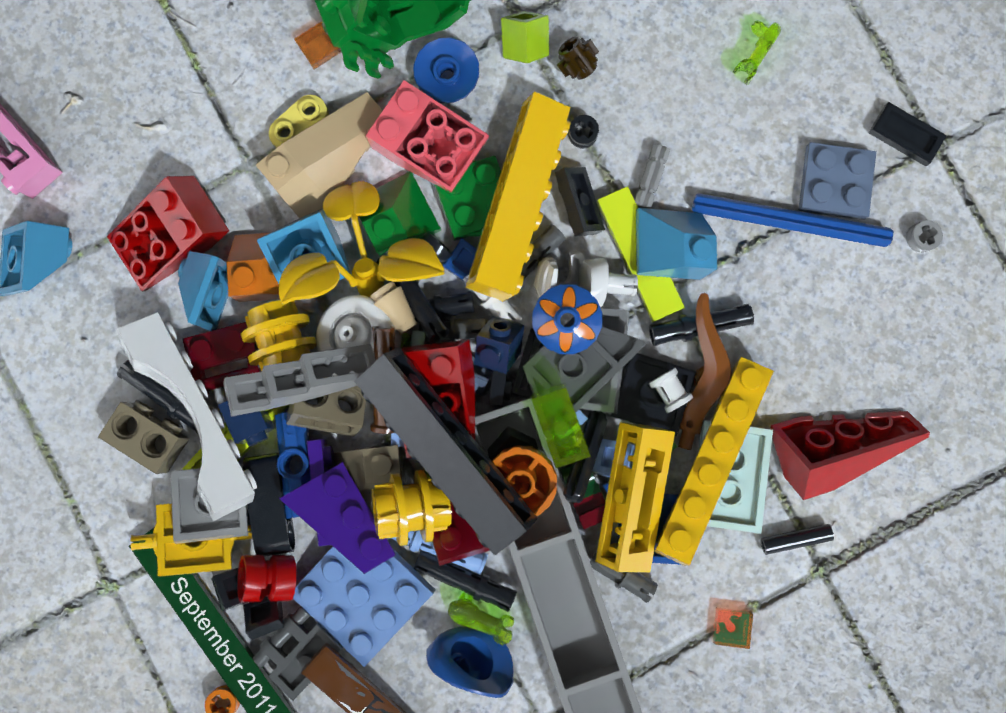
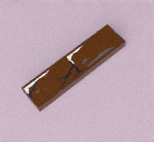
(346, 684)

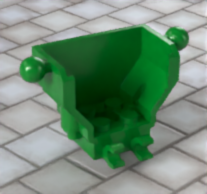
(378, 26)

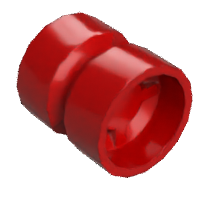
(266, 578)

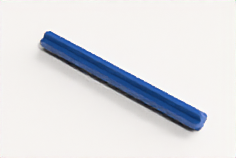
(792, 220)

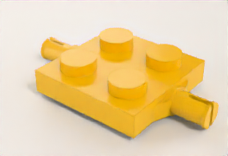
(185, 557)

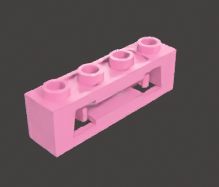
(32, 172)

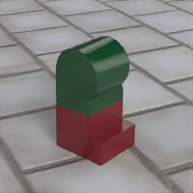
(592, 507)

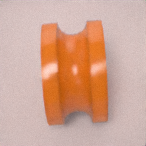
(224, 692)

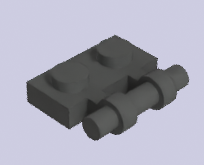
(289, 667)

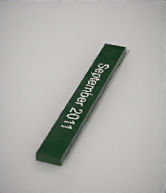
(216, 638)

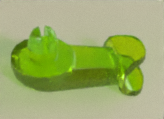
(767, 37)
(469, 615)

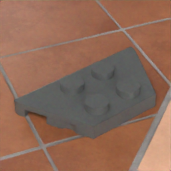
(586, 370)

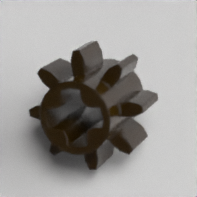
(577, 58)

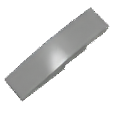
(297, 381)

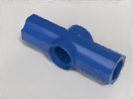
(291, 442)

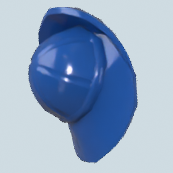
(471, 662)

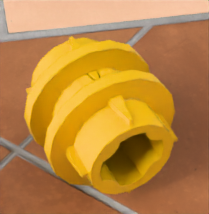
(276, 333)
(410, 508)

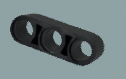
(269, 527)

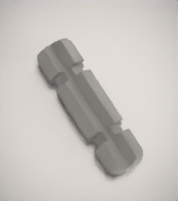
(652, 176)

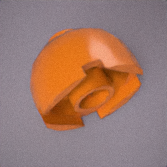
(529, 474)

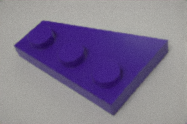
(341, 516)

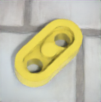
(296, 119)

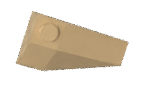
(321, 156)

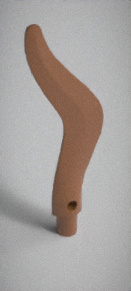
(714, 377)

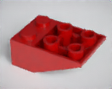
(165, 228)
(451, 375)

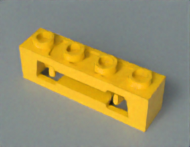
(635, 498)

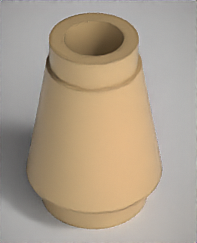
(394, 304)

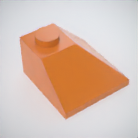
(249, 271)

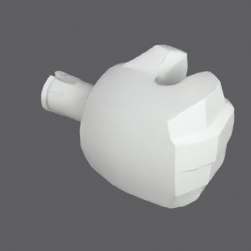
(588, 274)

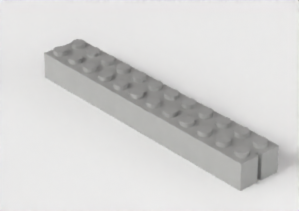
(564, 590)

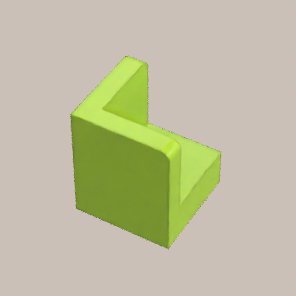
(525, 36)

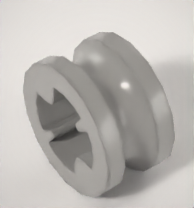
(915, 231)

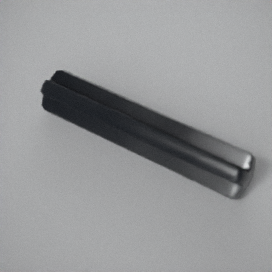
(582, 469)

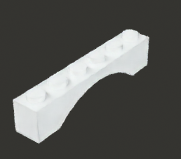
(153, 353)

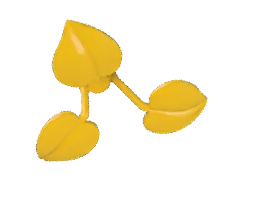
(314, 276)

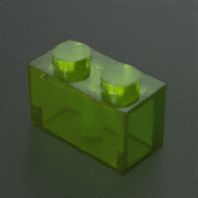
(560, 425)

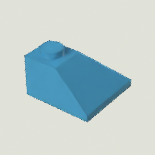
(300, 237)
(674, 244)
(31, 254)
(203, 289)

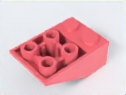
(426, 137)

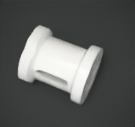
(671, 390)

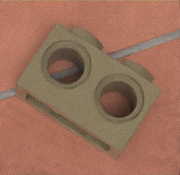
(328, 415)
(141, 444)

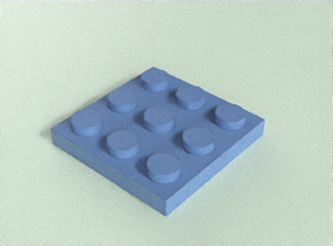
(360, 607)

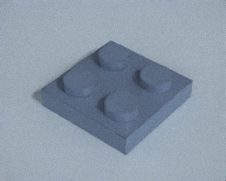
(837, 180)

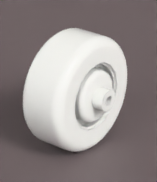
(350, 324)

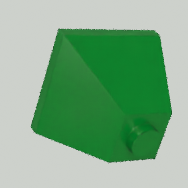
(400, 214)

